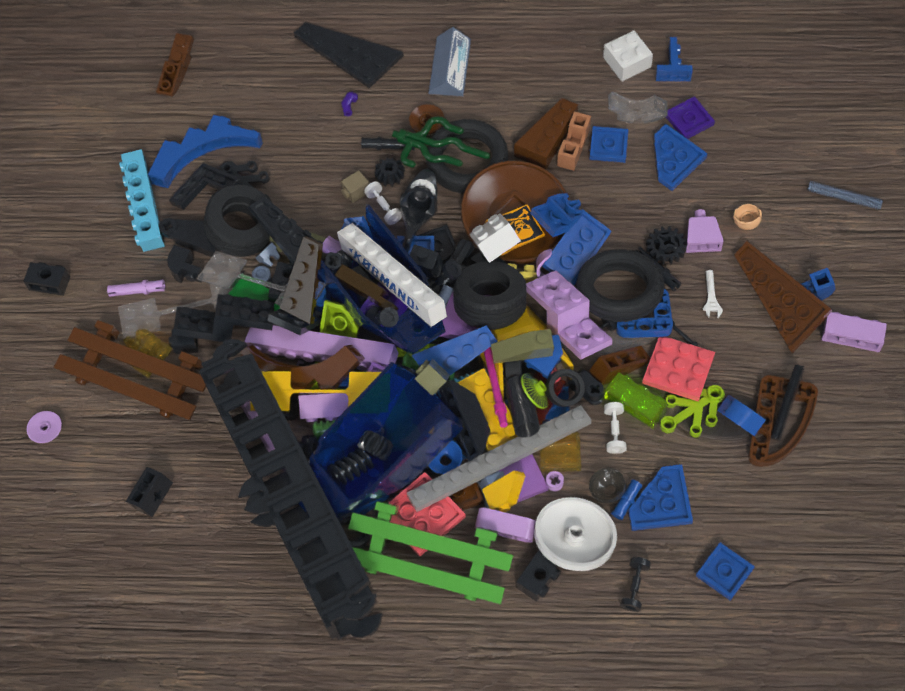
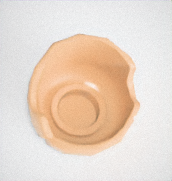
(747, 216)

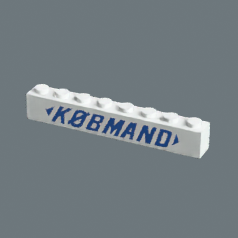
(392, 274)

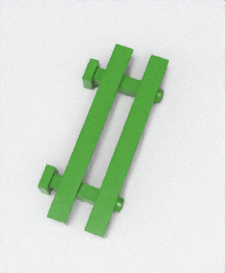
(479, 554)

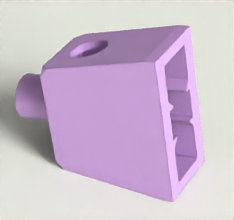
(703, 233)

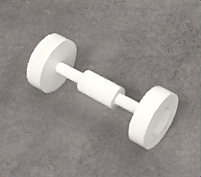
(372, 191)
(614, 409)

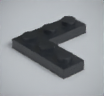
(196, 183)

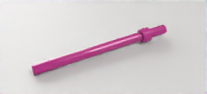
(499, 407)

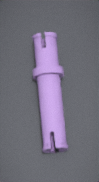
(136, 288)

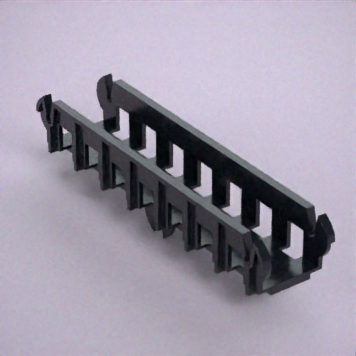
(326, 564)

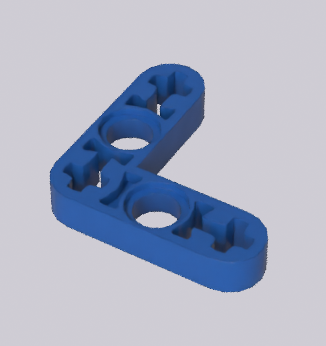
(657, 320)

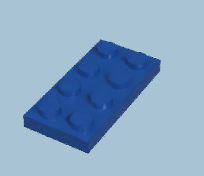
(577, 247)

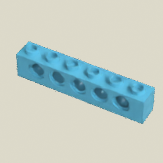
(137, 162)

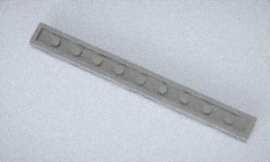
(497, 459)

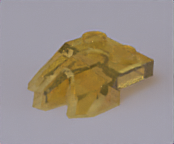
(148, 344)
(562, 454)

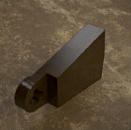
(364, 287)

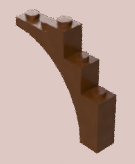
(327, 373)

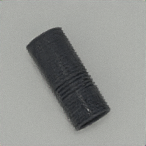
(521, 408)

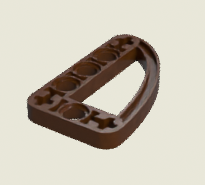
(777, 390)

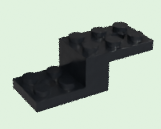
(219, 324)

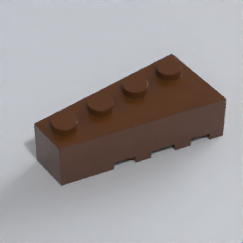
(546, 136)

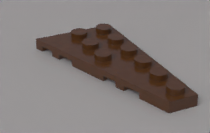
(786, 300)

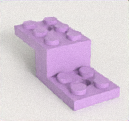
(568, 314)

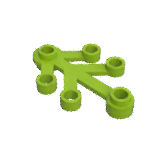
(695, 408)

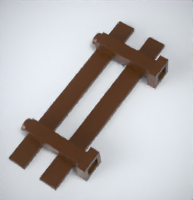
(101, 345)

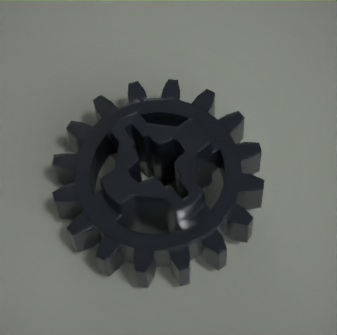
(667, 247)

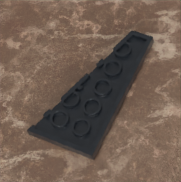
(355, 56)

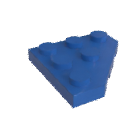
(675, 157)
(662, 501)

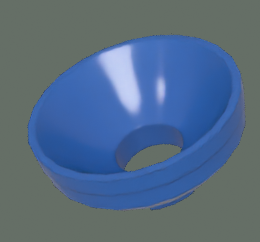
(454, 452)

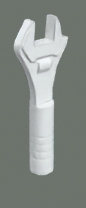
(712, 304)

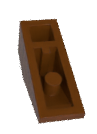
(622, 361)

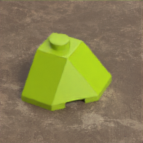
(337, 320)

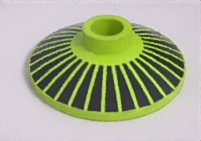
(535, 390)

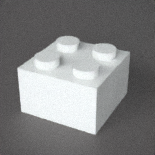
(627, 55)
(494, 237)

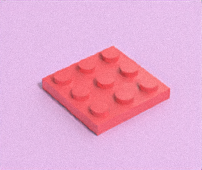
(678, 368)
(435, 519)

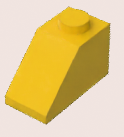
(504, 492)

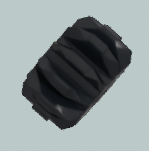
(389, 171)
(375, 445)

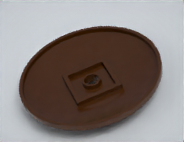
(504, 189)

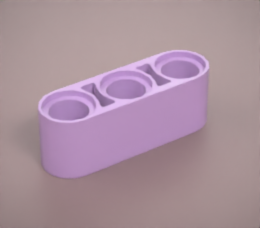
(506, 524)

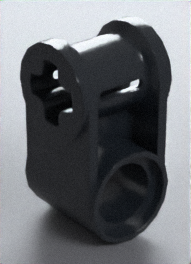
(591, 386)

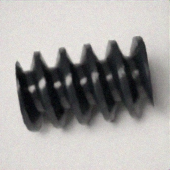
(350, 465)

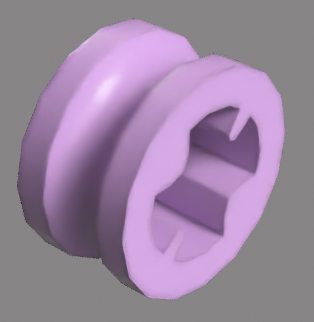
(554, 474)

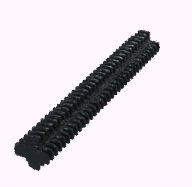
(787, 401)

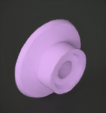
(39, 422)

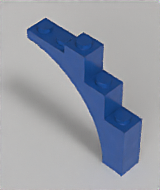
(218, 135)

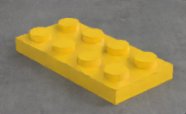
(480, 385)

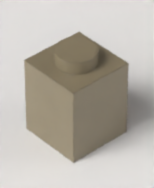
(354, 186)

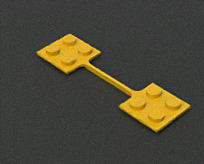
(281, 387)

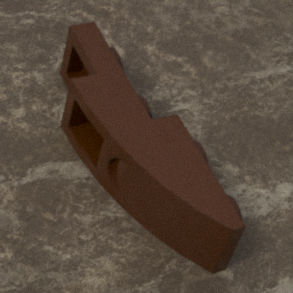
(176, 66)

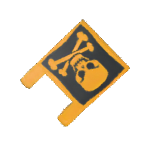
(524, 226)

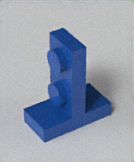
(674, 70)

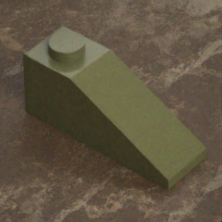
(523, 347)

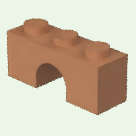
(574, 143)

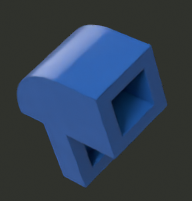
(820, 284)
(741, 415)

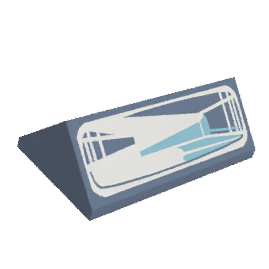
(450, 63)

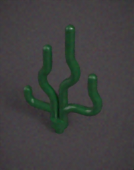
(419, 140)

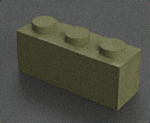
(431, 376)

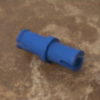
(627, 499)

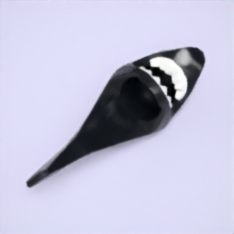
(418, 204)

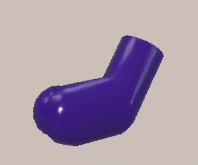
(346, 103)

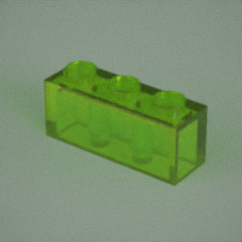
(636, 400)

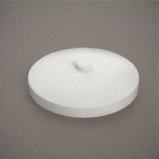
(575, 534)

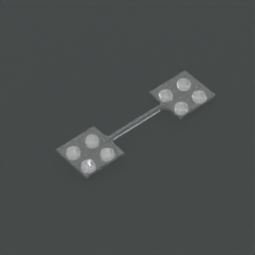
(225, 268)
(146, 315)

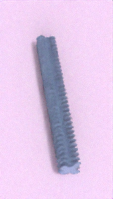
(845, 195)

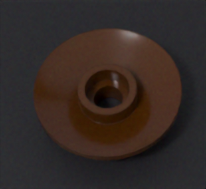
(422, 114)

